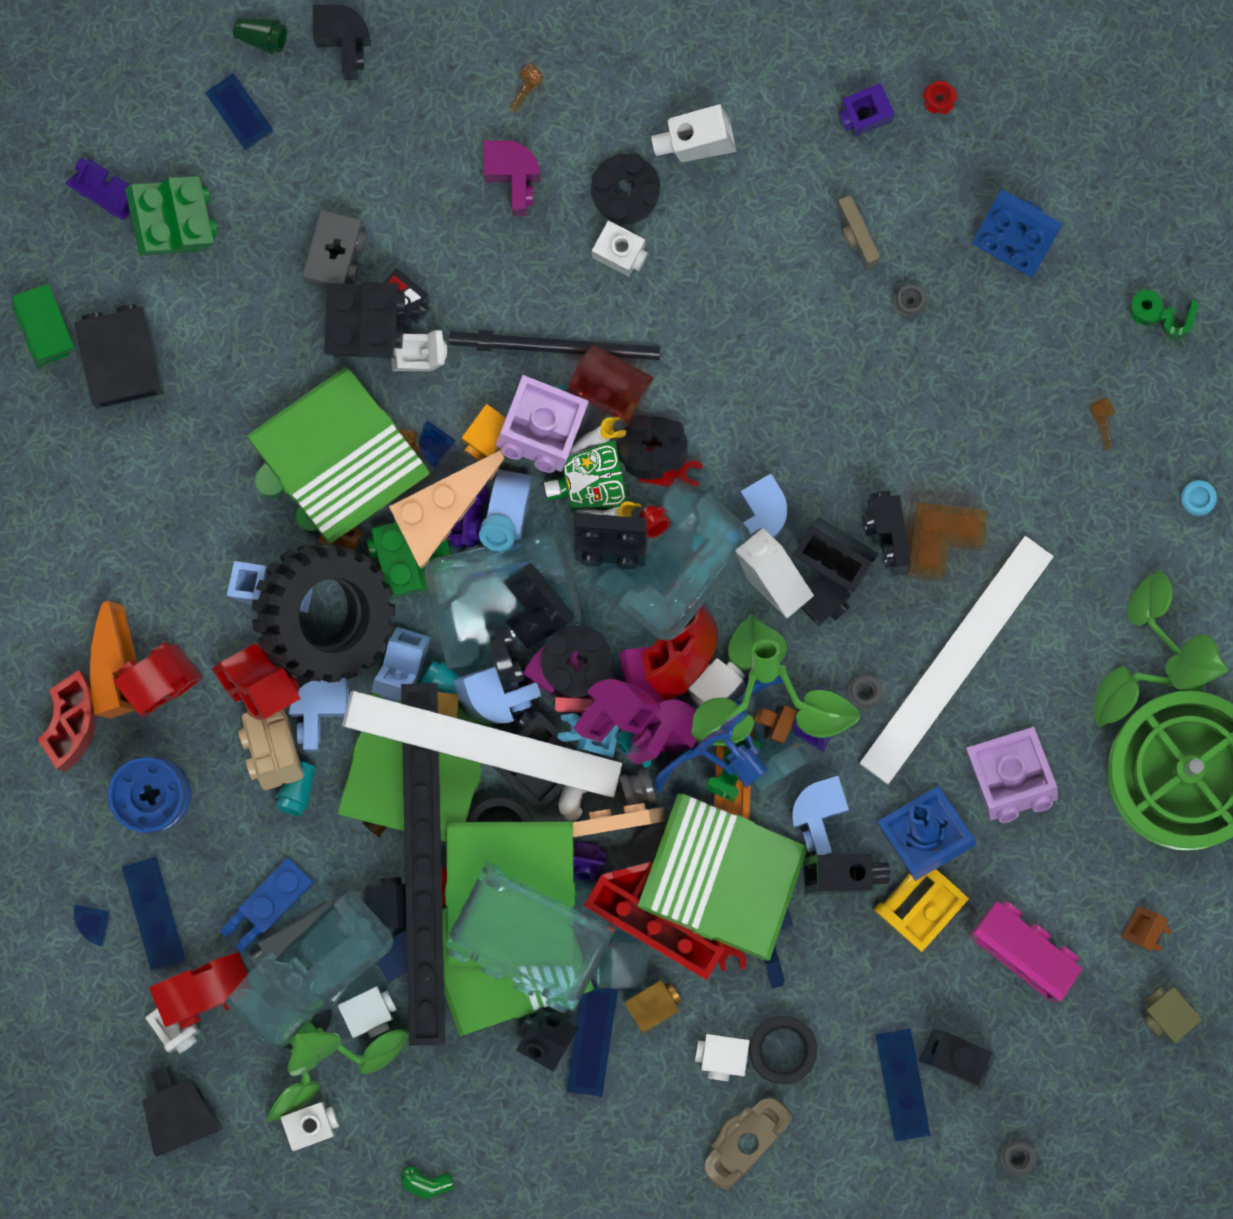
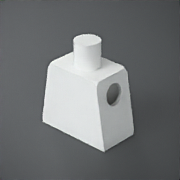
(710, 136)

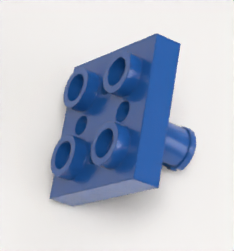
(1021, 228)
(921, 823)

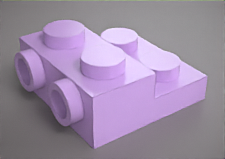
(541, 424)
(1013, 775)

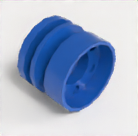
(132, 782)

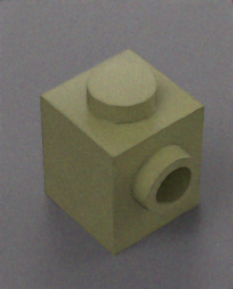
(1169, 1014)

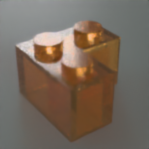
(937, 529)

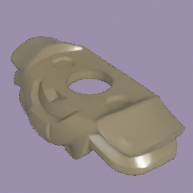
(726, 1162)

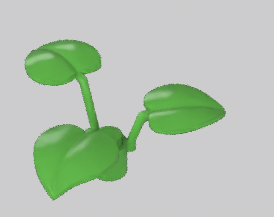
(762, 650)
(1187, 670)
(314, 1046)

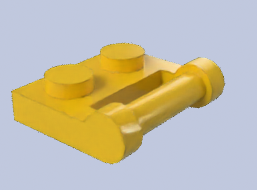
(928, 914)

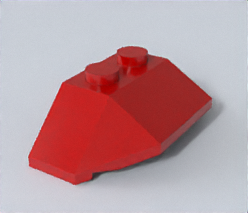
(617, 901)

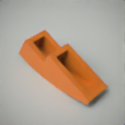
(110, 650)

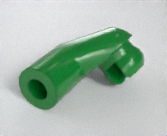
(424, 1187)

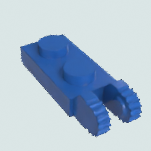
(269, 902)

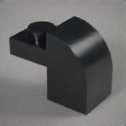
(344, 28)

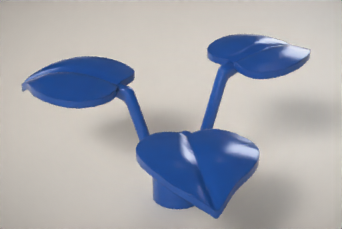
(743, 761)

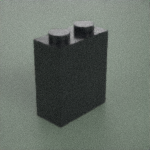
(118, 356)
(835, 554)

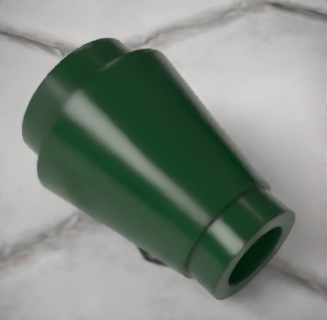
(261, 33)

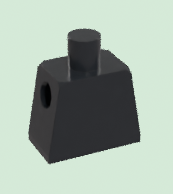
(831, 873)
(957, 1058)
(177, 1113)

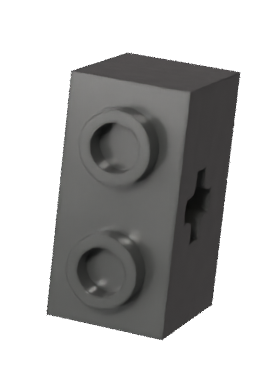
(331, 231)

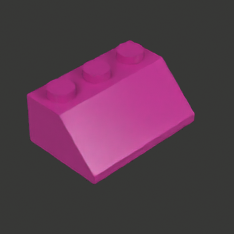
(1027, 951)

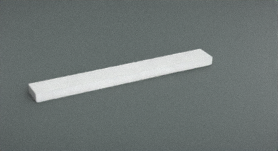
(956, 660)
(481, 744)

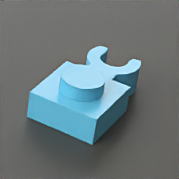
(604, 749)

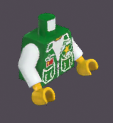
(593, 475)

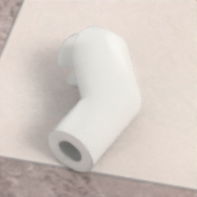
(570, 803)

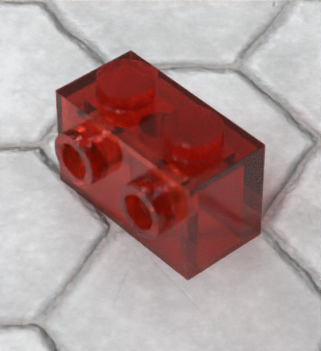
(610, 384)

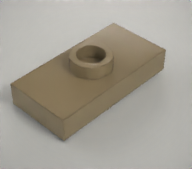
(856, 232)

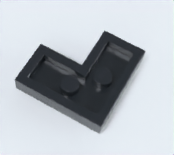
(542, 607)

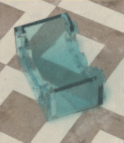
(528, 938)
(287, 998)

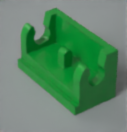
(42, 325)

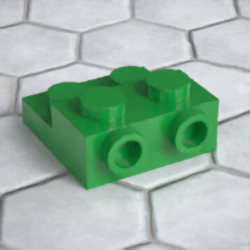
(171, 216)
(398, 560)

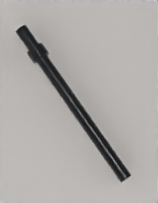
(486, 340)

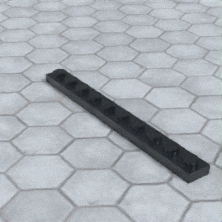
(423, 880)

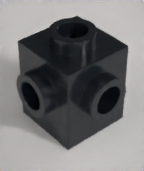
(545, 1038)

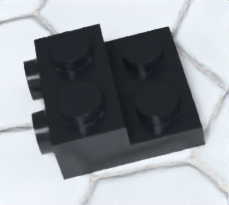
(363, 320)
(886, 524)
(610, 540)
(537, 727)

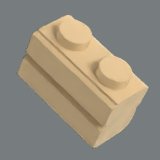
(271, 749)

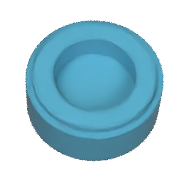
(1198, 498)
(497, 533)

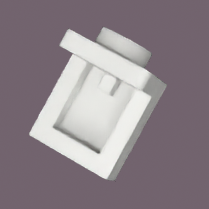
(420, 352)
(173, 1036)

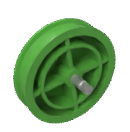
(1176, 770)

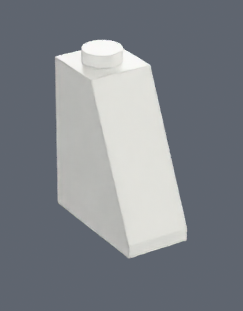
(773, 573)

